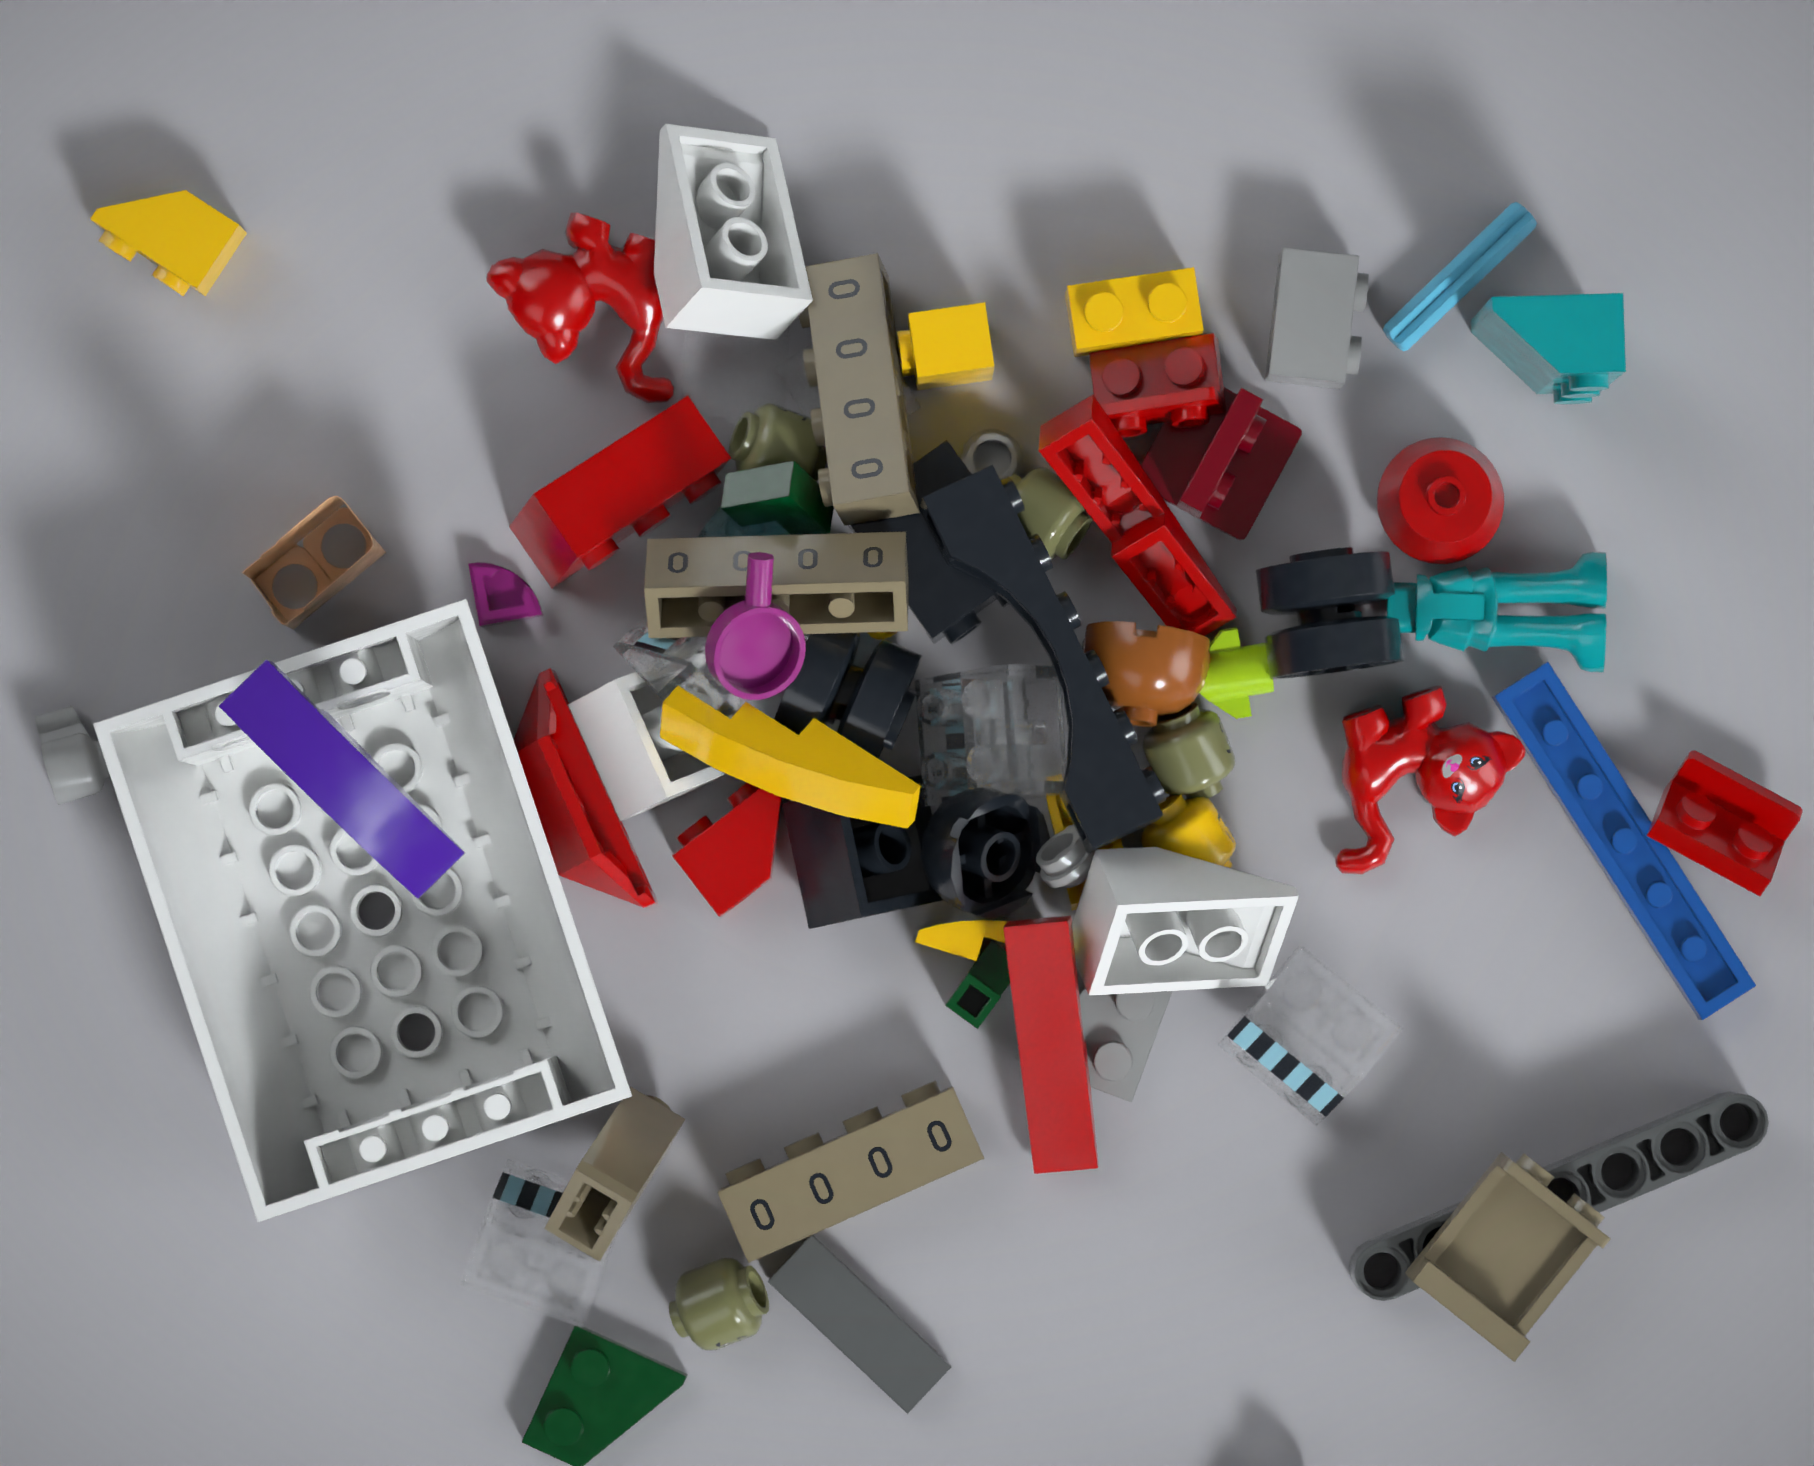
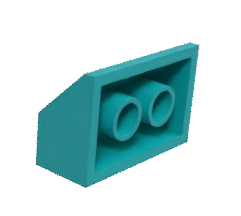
(1557, 341)

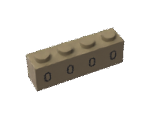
(859, 392)
(817, 578)
(849, 1173)

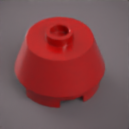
(1440, 500)

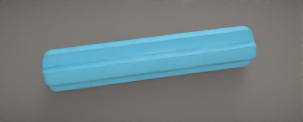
(1459, 276)

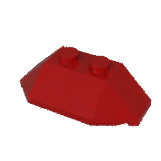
(572, 800)

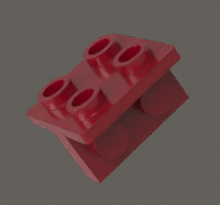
(1225, 466)

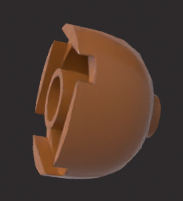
(1149, 669)

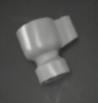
(70, 756)

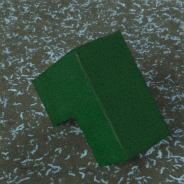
(777, 494)
(981, 986)

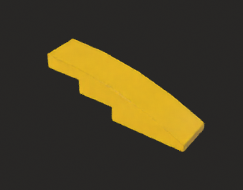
(808, 768)

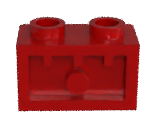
(1159, 383)
(1724, 822)

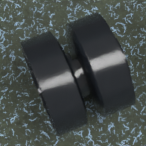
(1323, 593)
(866, 700)

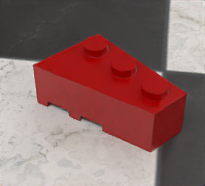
(620, 492)

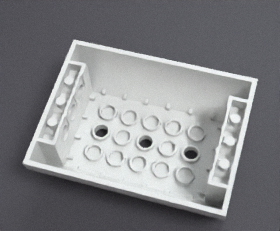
(289, 982)

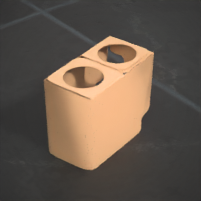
(328, 577)

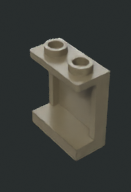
(1507, 1252)

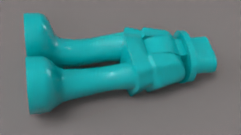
(1462, 609)

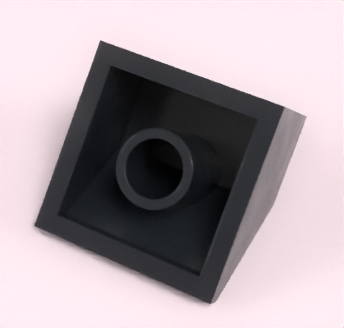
(857, 865)

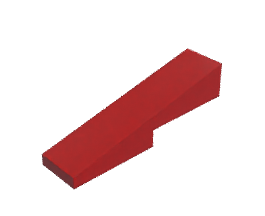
(1135, 518)
(1051, 1044)

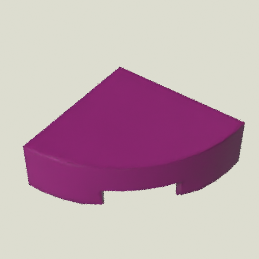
(501, 595)

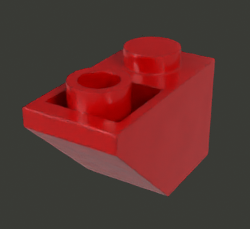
(736, 852)

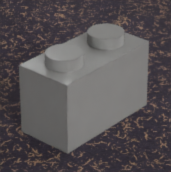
(1314, 318)

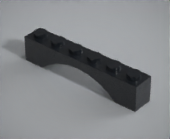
(984, 538)

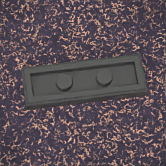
(859, 1323)

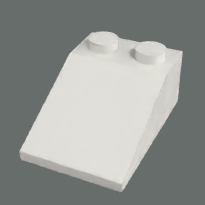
(726, 235)
(1176, 923)

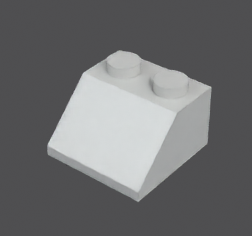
(625, 743)

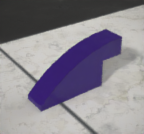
(342, 778)

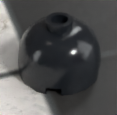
(983, 851)

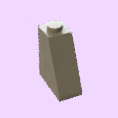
(614, 1173)

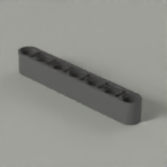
(1583, 1173)

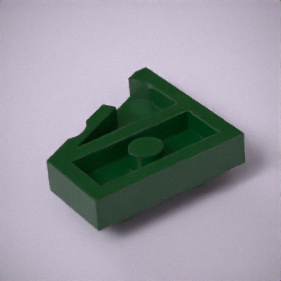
(597, 1396)

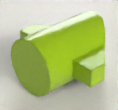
(1236, 673)

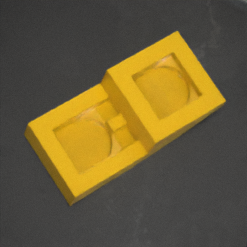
(961, 937)

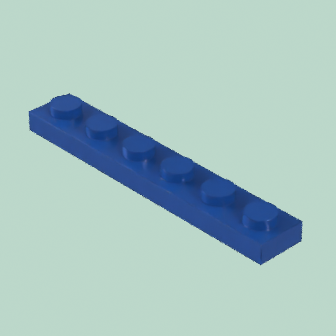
(1617, 836)

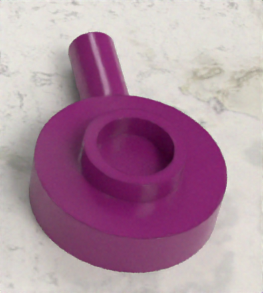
(755, 643)

